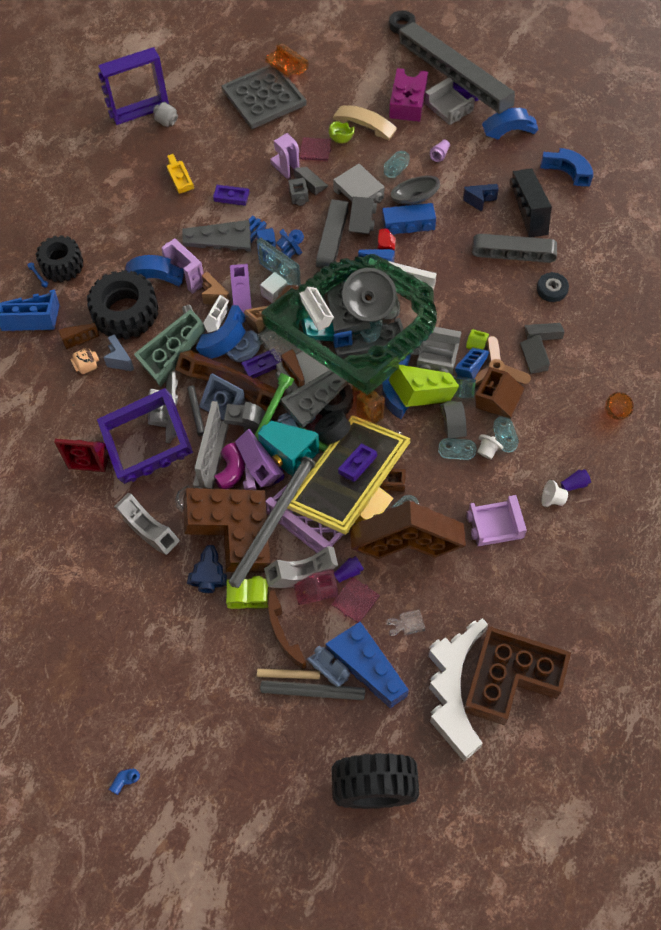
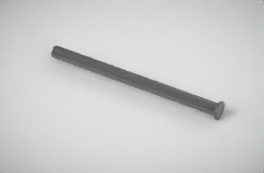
(271, 522)

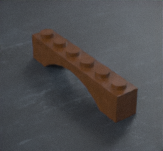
(201, 367)

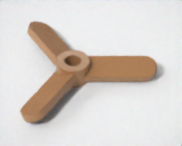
(495, 361)

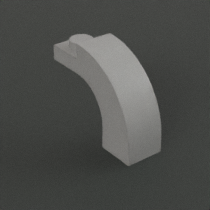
(145, 525)
(286, 573)

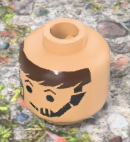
(84, 360)

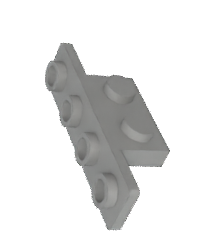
(160, 416)

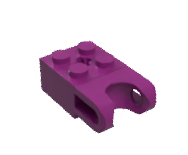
(408, 96)

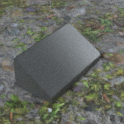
(313, 182)
(546, 331)
(535, 354)

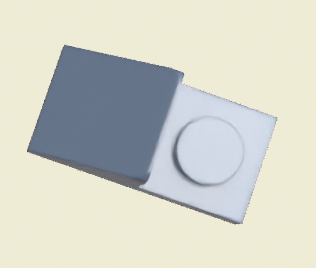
(118, 357)

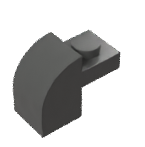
(247, 416)
(454, 419)

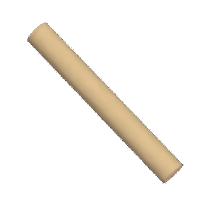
(279, 673)

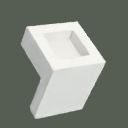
(271, 286)

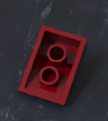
(83, 454)

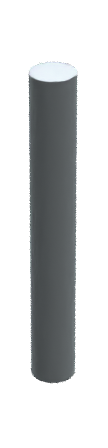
(196, 411)

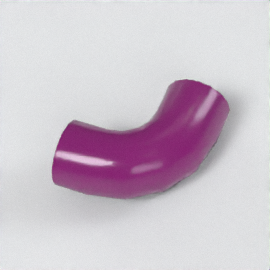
(234, 467)

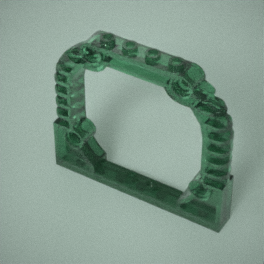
(380, 362)

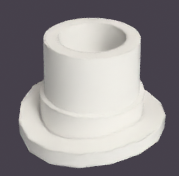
(488, 446)
(553, 494)

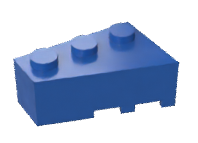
(30, 313)

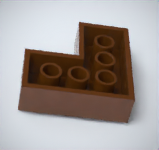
(231, 514)
(407, 527)
(513, 662)

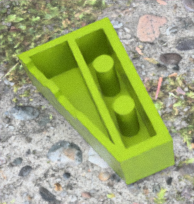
(422, 386)

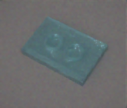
(278, 262)

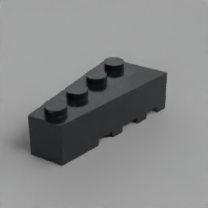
(532, 202)

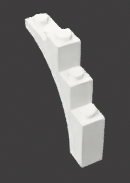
(446, 686)

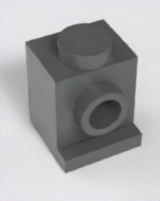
(298, 195)

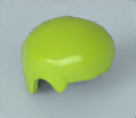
(341, 132)

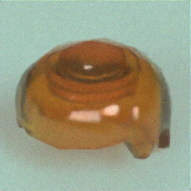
(619, 406)

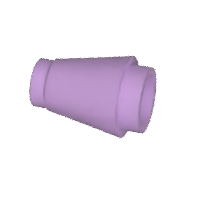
(439, 151)

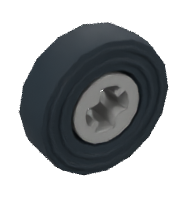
(545, 284)

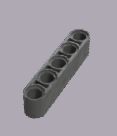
(332, 233)
(514, 248)

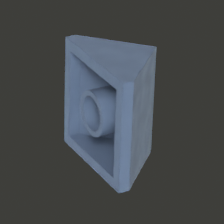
(221, 392)

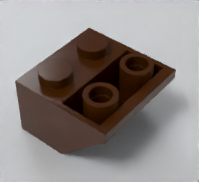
(498, 393)

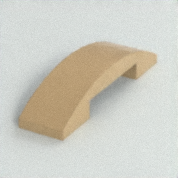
(366, 118)

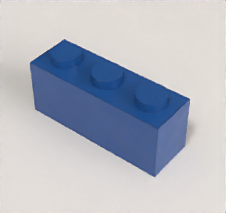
(409, 218)

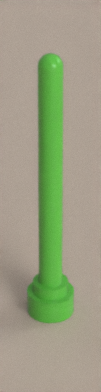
(284, 382)

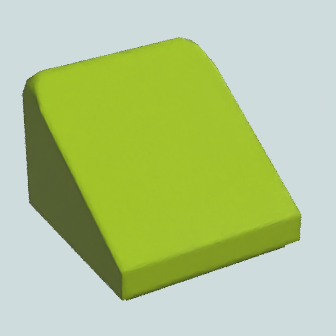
(477, 339)

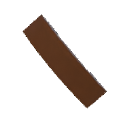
(292, 652)

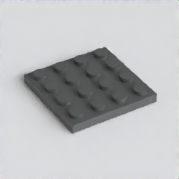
(263, 96)

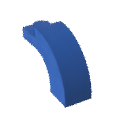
(509, 120)
(570, 162)
(156, 267)
(226, 337)
(392, 399)

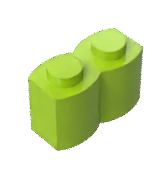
(251, 594)

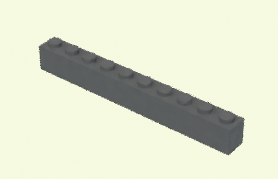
(457, 67)

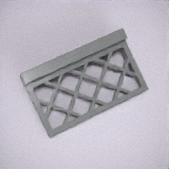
(210, 449)

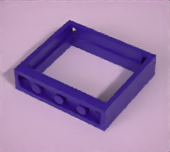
(127, 63)
(134, 411)

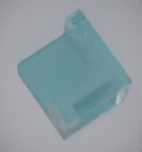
(466, 387)

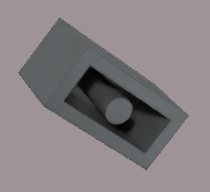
(362, 214)

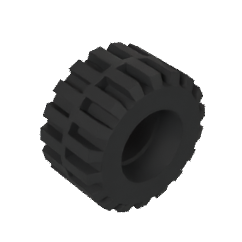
(58, 248)

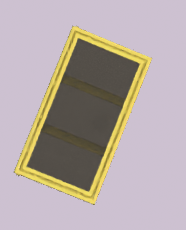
(334, 498)

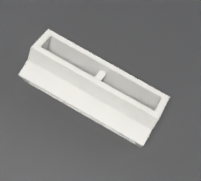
(316, 308)
(216, 314)

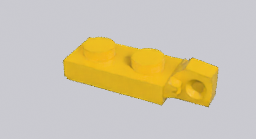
(179, 175)

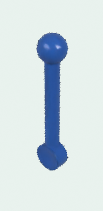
(31, 266)

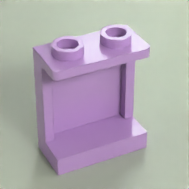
(184, 259)
(496, 522)

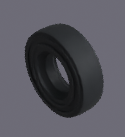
(400, 15)

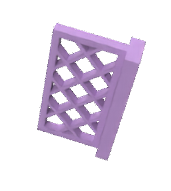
(310, 536)

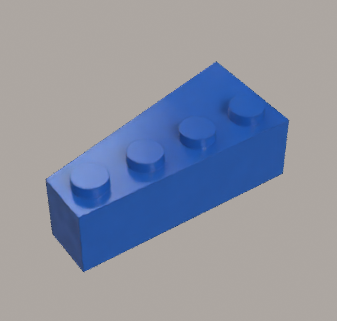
(368, 664)

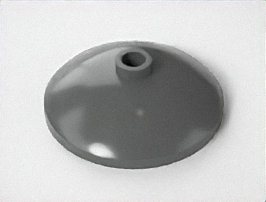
(415, 190)
(372, 283)

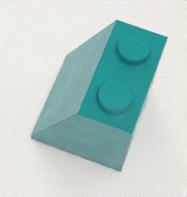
(289, 444)

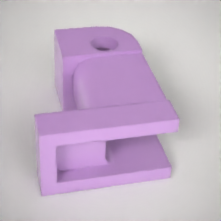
(287, 155)

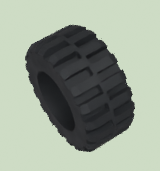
(117, 287)
(375, 781)

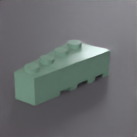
(162, 352)

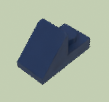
(478, 194)

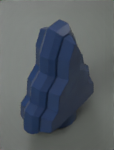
(208, 572)

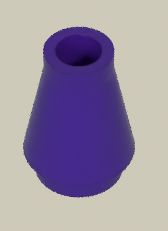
(576, 481)
(348, 569)

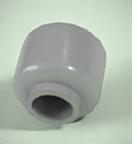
(165, 114)

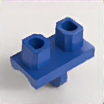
(289, 244)

